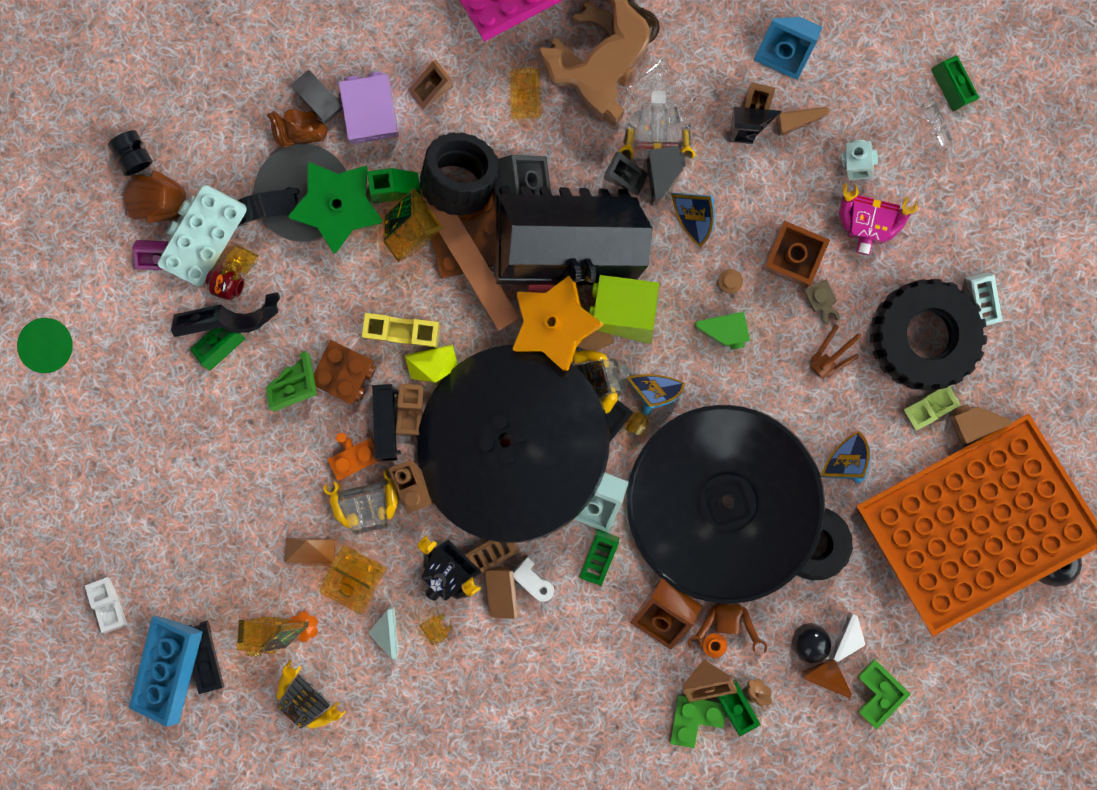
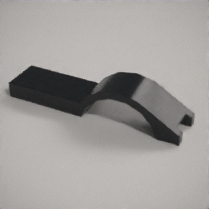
(268, 204)
(220, 317)

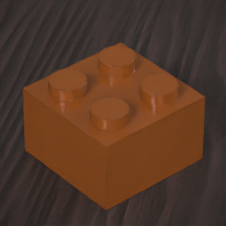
(795, 254)

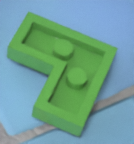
(887, 694)
(691, 714)

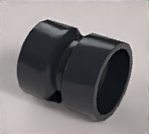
(130, 154)

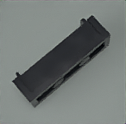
(384, 422)

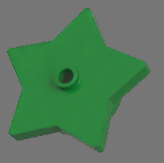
(333, 223)

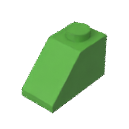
(726, 330)

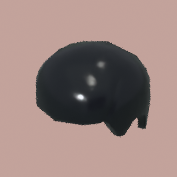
(811, 643)

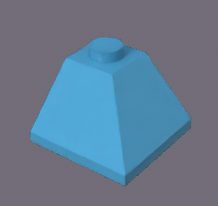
(788, 45)

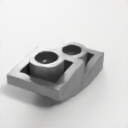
(316, 96)

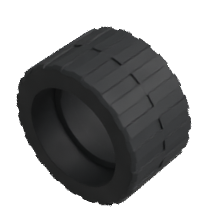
(465, 152)

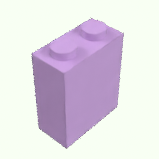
(368, 108)

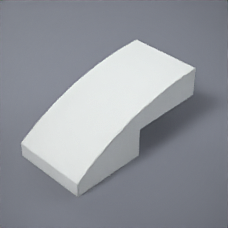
(106, 605)

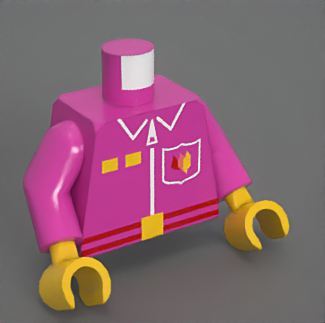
(872, 219)

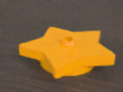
(571, 323)

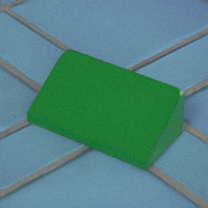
(954, 83)
(216, 346)
(739, 711)

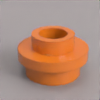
(714, 637)

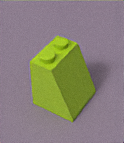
(626, 307)

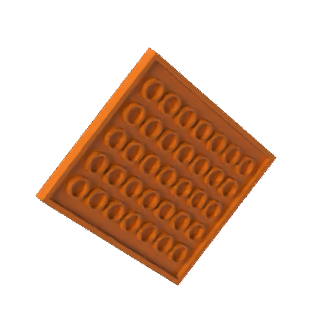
(981, 524)

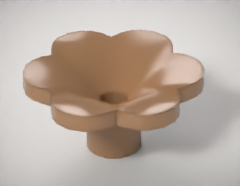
(759, 693)

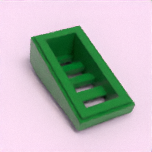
(605, 538)

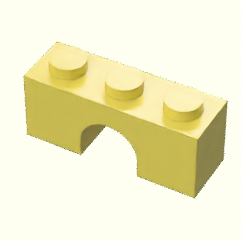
(401, 330)

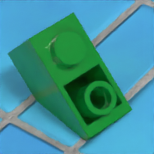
(391, 184)

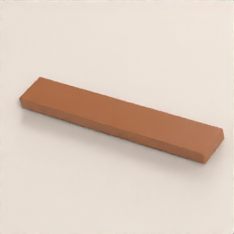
(476, 269)

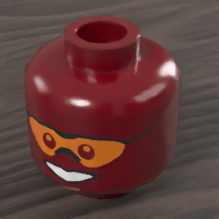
(224, 285)

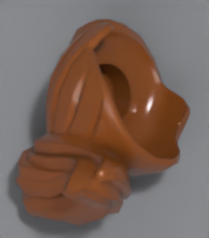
(296, 127)

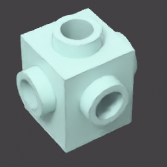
(860, 160)

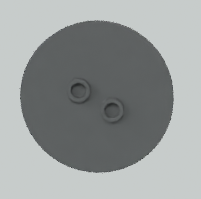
(289, 170)

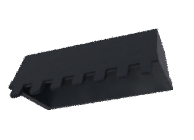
(568, 235)

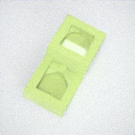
(932, 407)

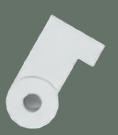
(537, 586)

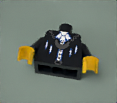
(447, 571)

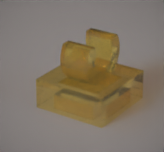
(434, 630)

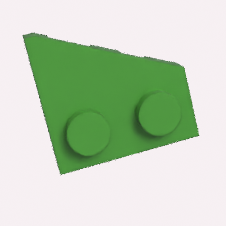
(292, 385)

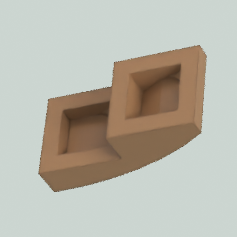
(409, 409)

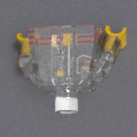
(657, 127)

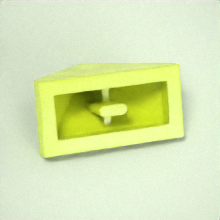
(431, 364)

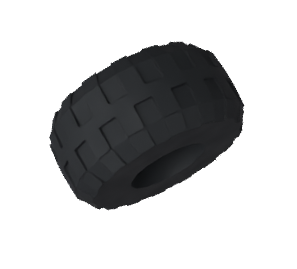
(837, 552)

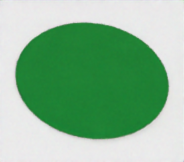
(44, 345)

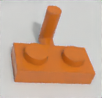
(353, 458)

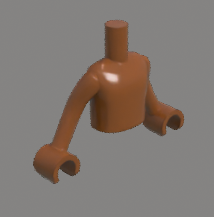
(728, 621)

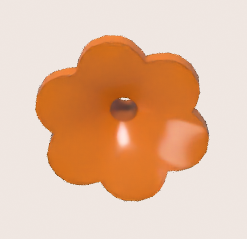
(311, 630)

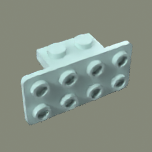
(200, 234)

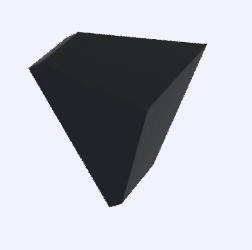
(749, 122)

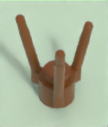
(824, 364)

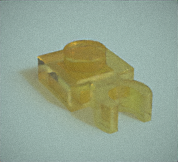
(239, 261)

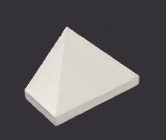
(849, 639)

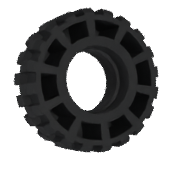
(963, 326)

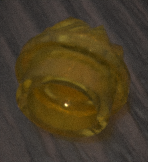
(638, 423)

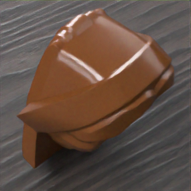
(153, 197)

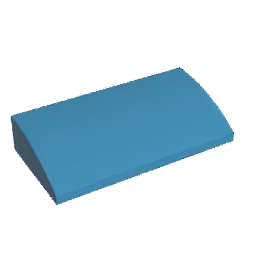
(165, 670)

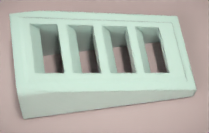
(991, 288)

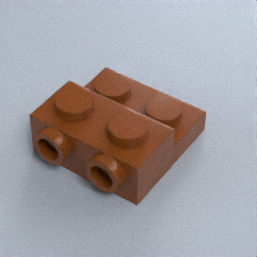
(343, 372)

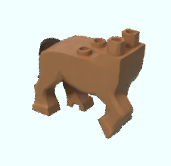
(610, 62)

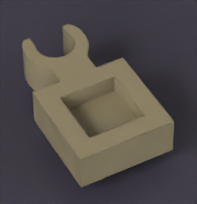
(821, 297)

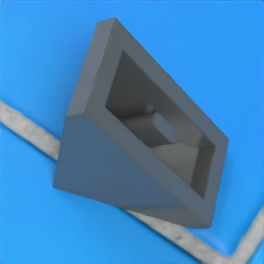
(625, 174)

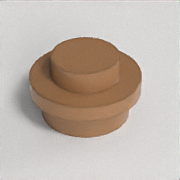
(730, 281)

